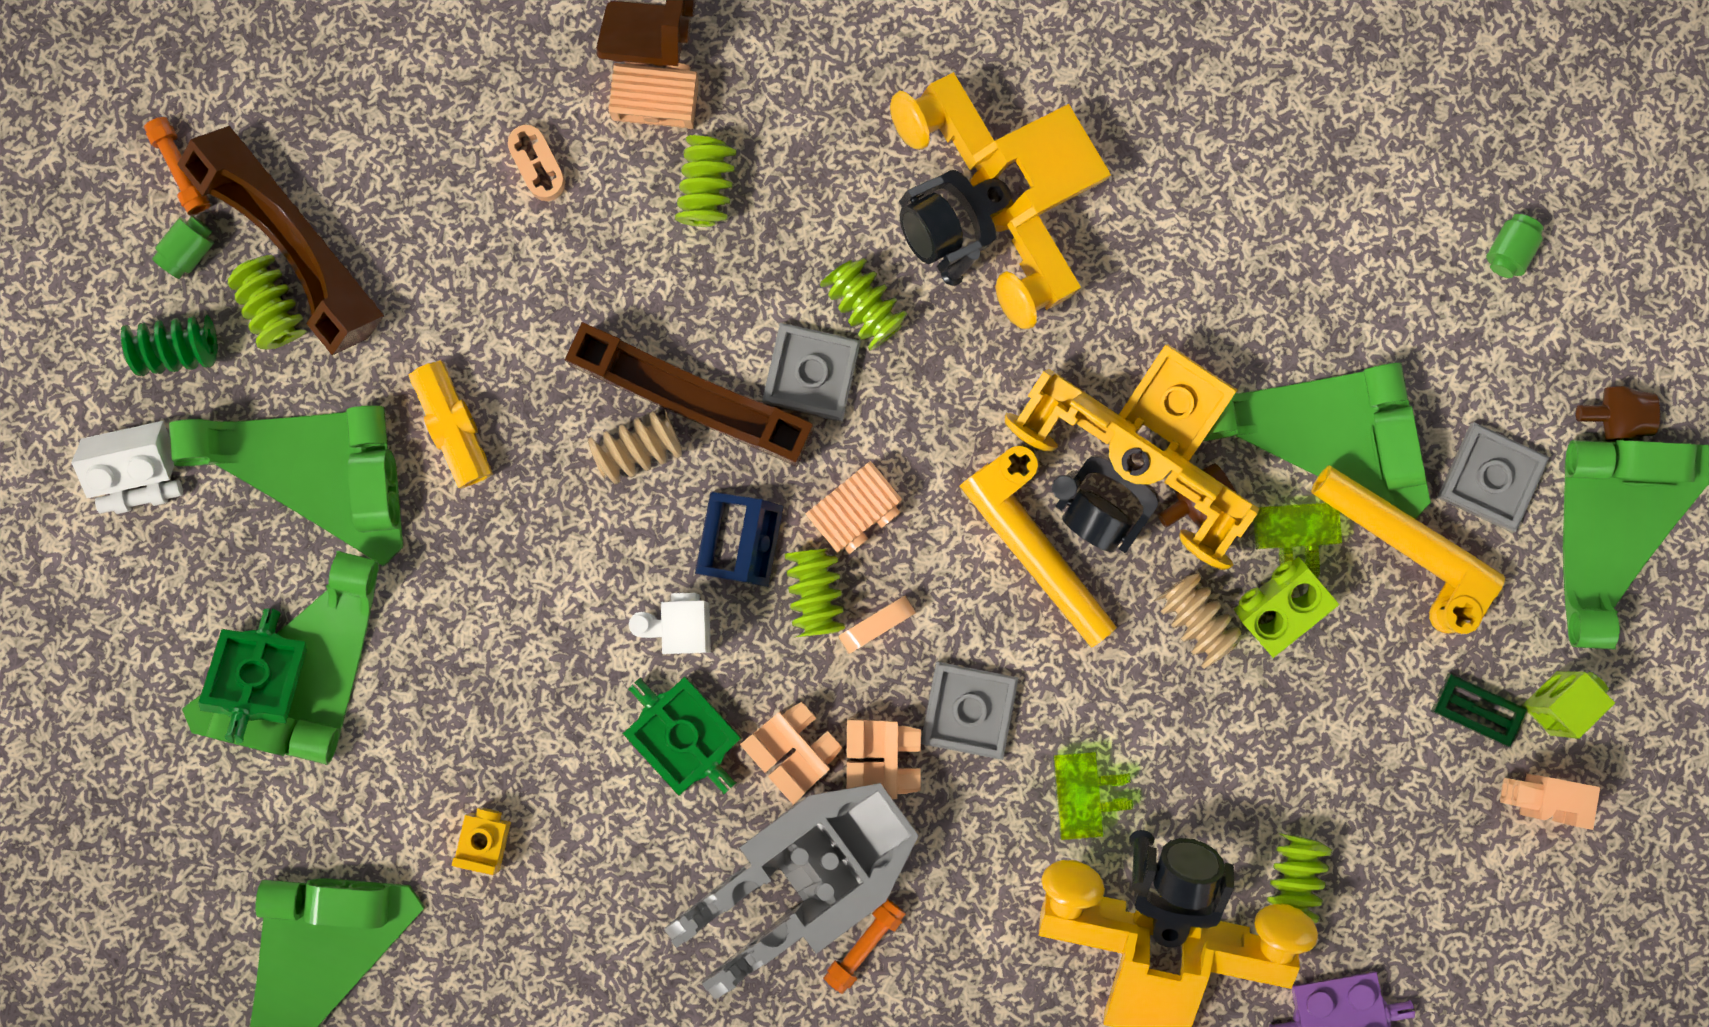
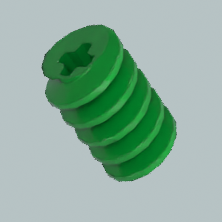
(170, 348)

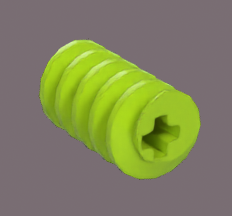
(704, 181)
(864, 302)
(264, 304)
(814, 592)
(1300, 874)

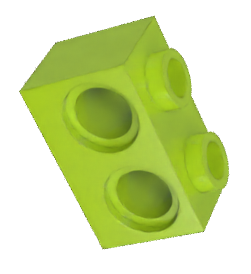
(1292, 614)
(1569, 703)

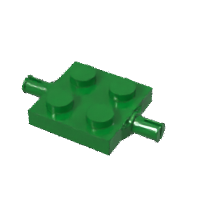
(253, 676)
(682, 735)

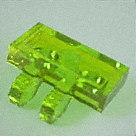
(1298, 527)
(1079, 795)

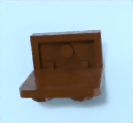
(645, 32)

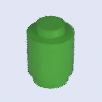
(183, 246)
(1515, 246)

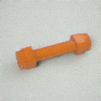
(162, 136)
(841, 975)

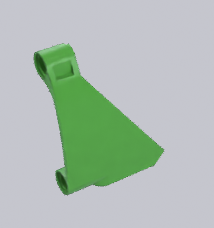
(1345, 421)
(318, 465)
(1616, 515)
(334, 641)
(321, 943)

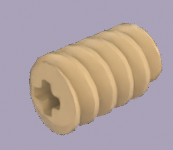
(635, 447)
(1200, 619)

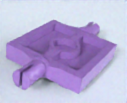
(1345, 1003)

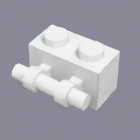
(125, 461)
(682, 625)

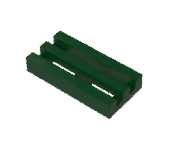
(1445, 695)

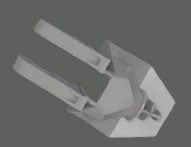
(836, 853)

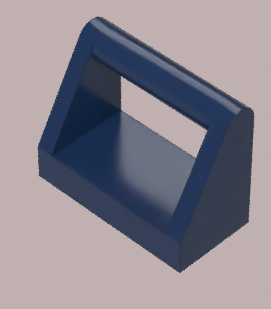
(756, 542)

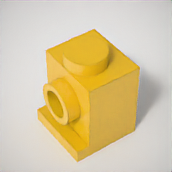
(486, 859)

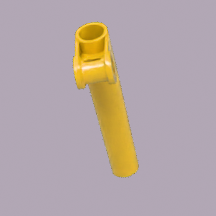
(992, 495)
(1468, 581)

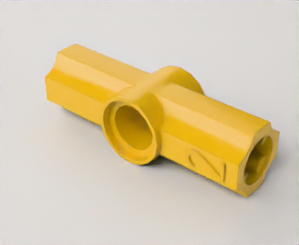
(450, 424)

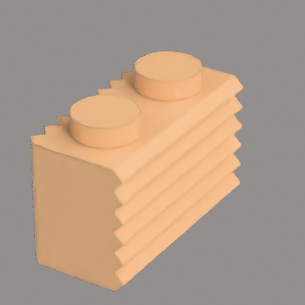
(654, 94)
(855, 508)

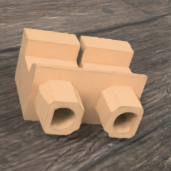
(884, 741)
(805, 764)
(1548, 797)

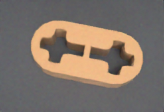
(528, 168)
(877, 624)

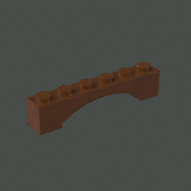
(229, 171)
(689, 395)

